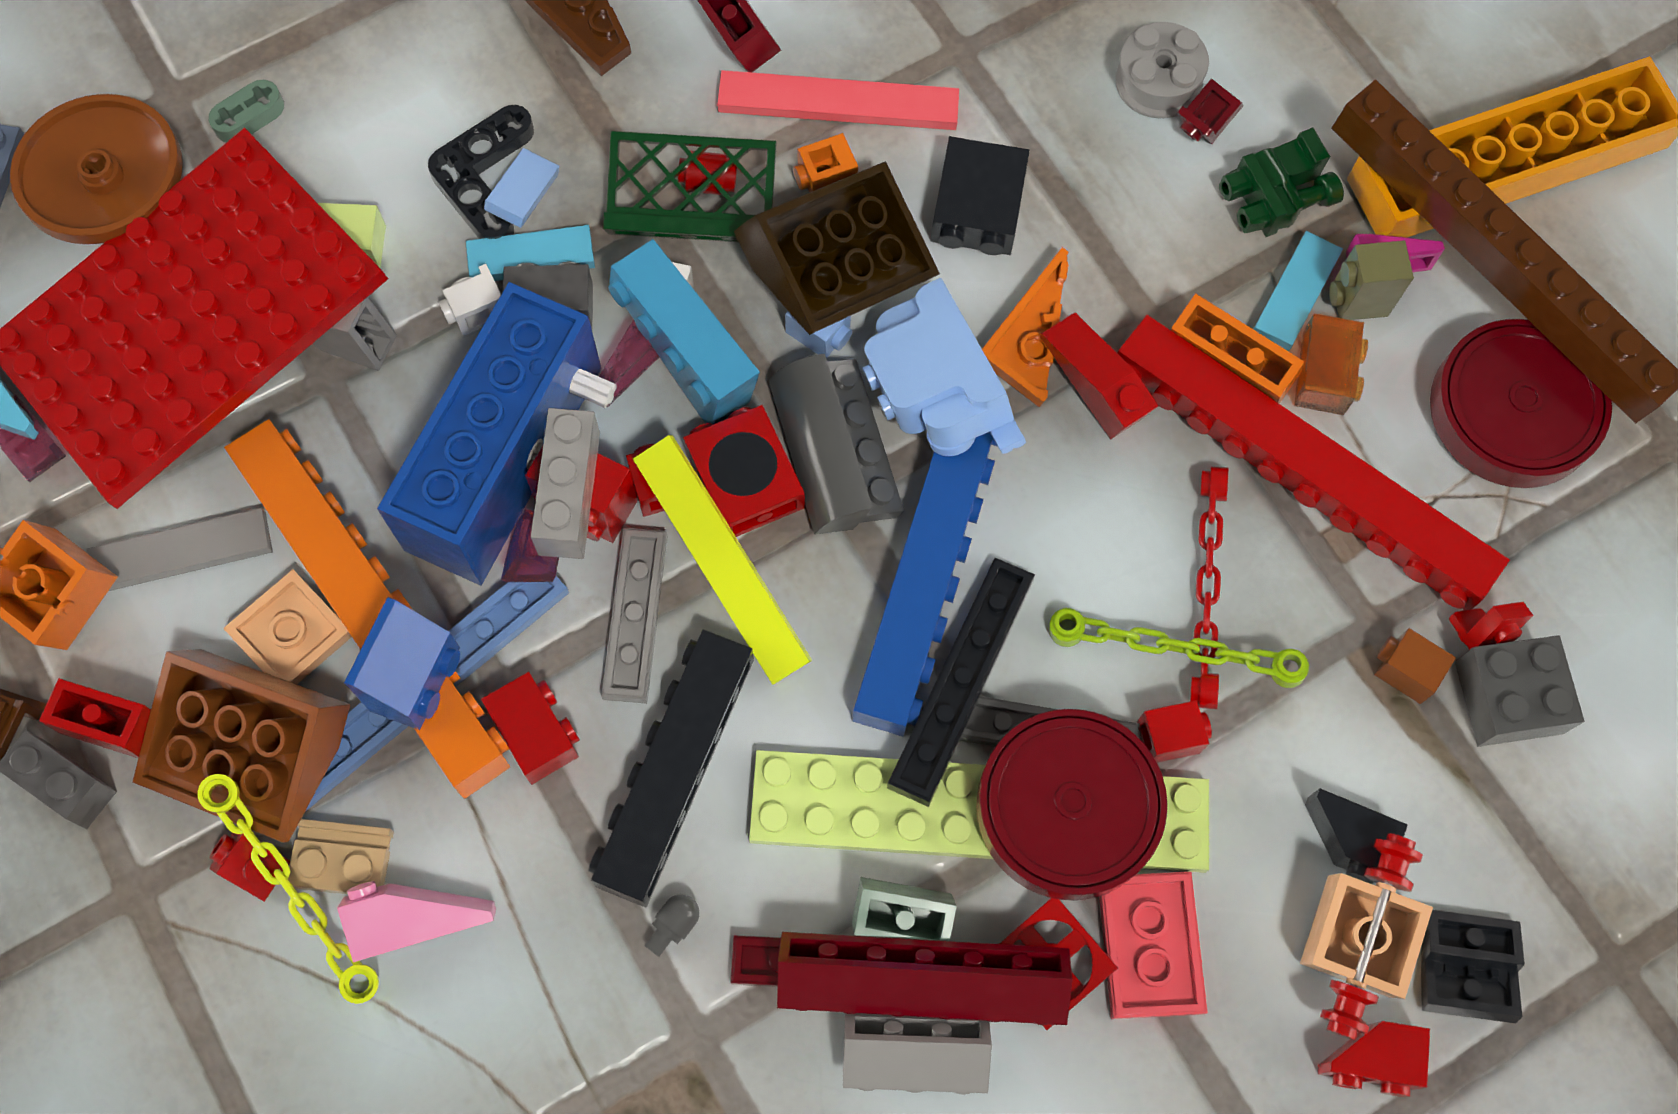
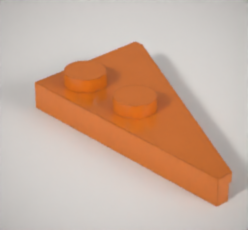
(1016, 346)

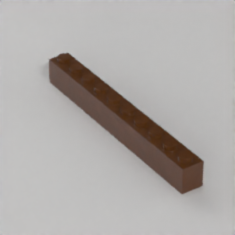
(1507, 252)

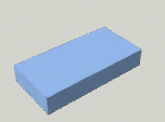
(521, 187)

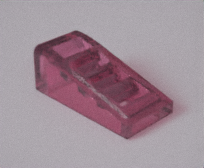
(629, 360)

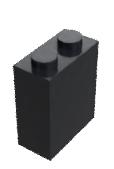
(979, 196)

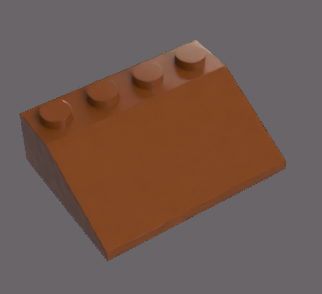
(243, 725)

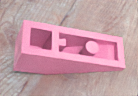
(401, 916)

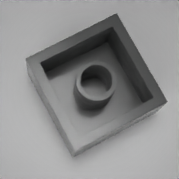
(1519, 690)

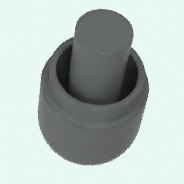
(673, 922)

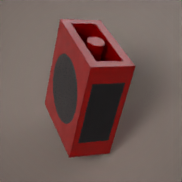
(745, 469)

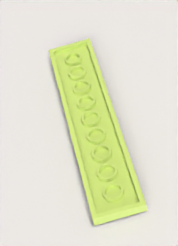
(848, 807)

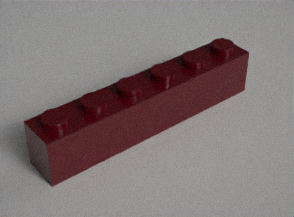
(924, 978)

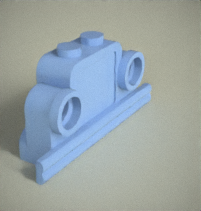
(938, 375)

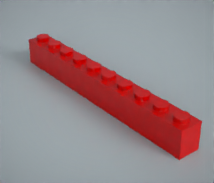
(1313, 467)

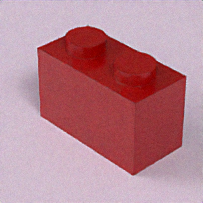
(96, 717)
(531, 728)

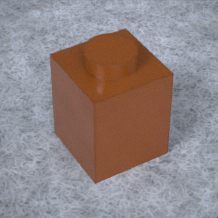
(1413, 665)

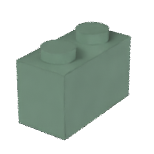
(902, 911)

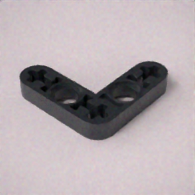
(469, 165)

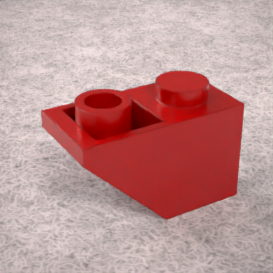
(1387, 1056)

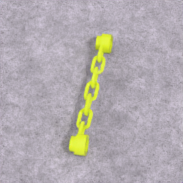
(205, 799)

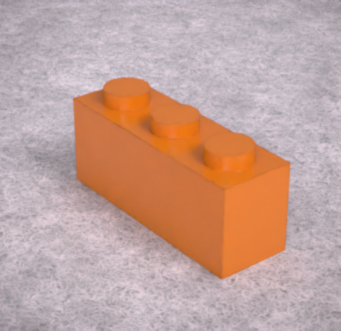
(1238, 348)

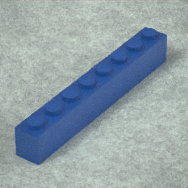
(921, 587)

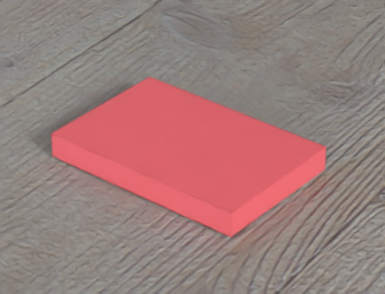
(1155, 945)

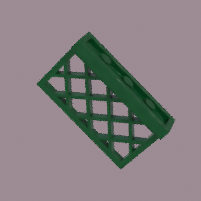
(676, 222)

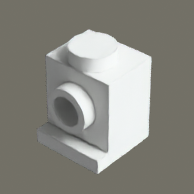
(470, 301)

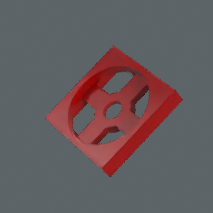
(1055, 910)

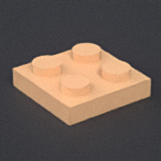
(288, 630)

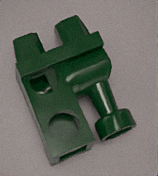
(1270, 183)

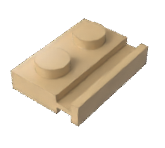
(338, 856)

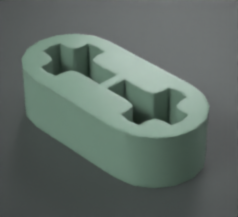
(246, 110)

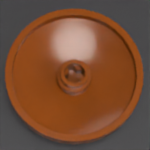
(94, 167)

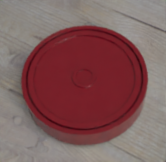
(1517, 406)
(1071, 804)

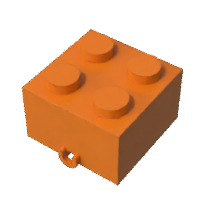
(49, 585)

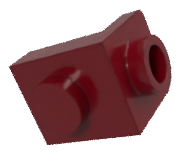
(1209, 112)

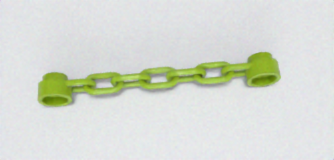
(1277, 671)

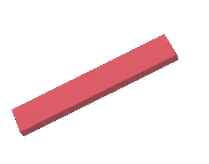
(838, 100)

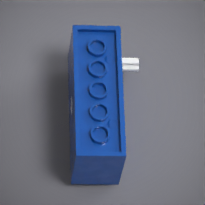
(470, 462)

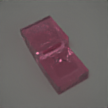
(31, 455)

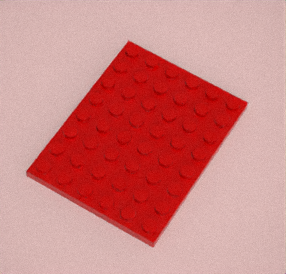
(183, 316)

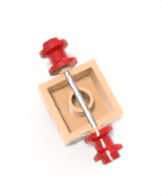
(1368, 935)

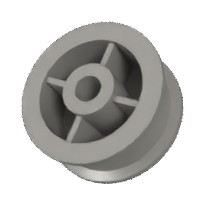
(1161, 69)

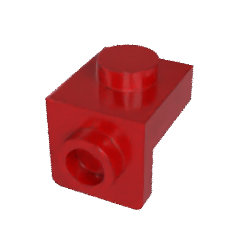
(1496, 626)
(234, 864)

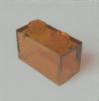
(1331, 365)

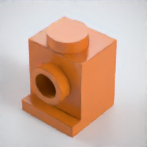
(824, 163)

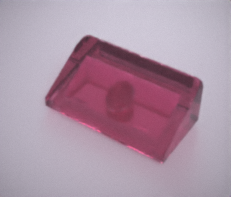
(522, 559)

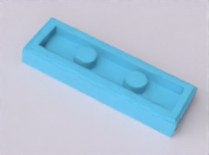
(539, 247)
(1298, 290)

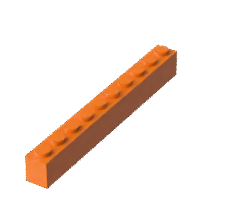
(357, 591)

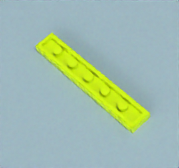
(722, 559)

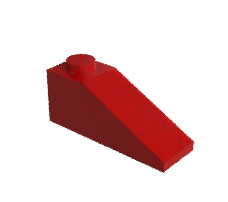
(1099, 375)

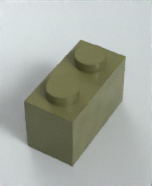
(1371, 280)

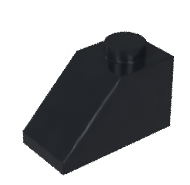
(1350, 831)

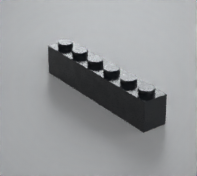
(672, 769)

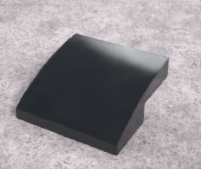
(1472, 967)

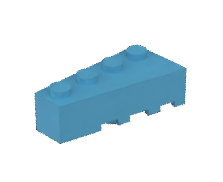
(684, 333)

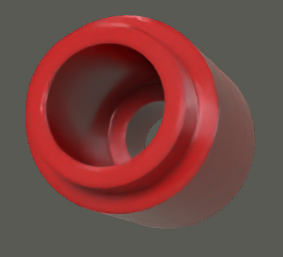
(712, 162)

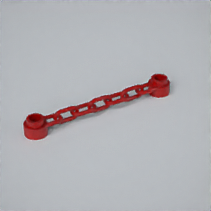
(1215, 486)

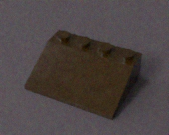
(838, 248)

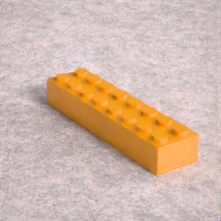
(1541, 141)

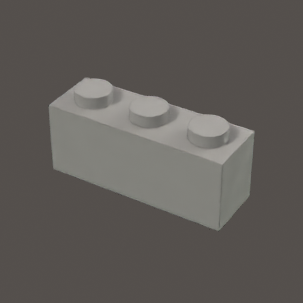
(565, 483)
(916, 1054)

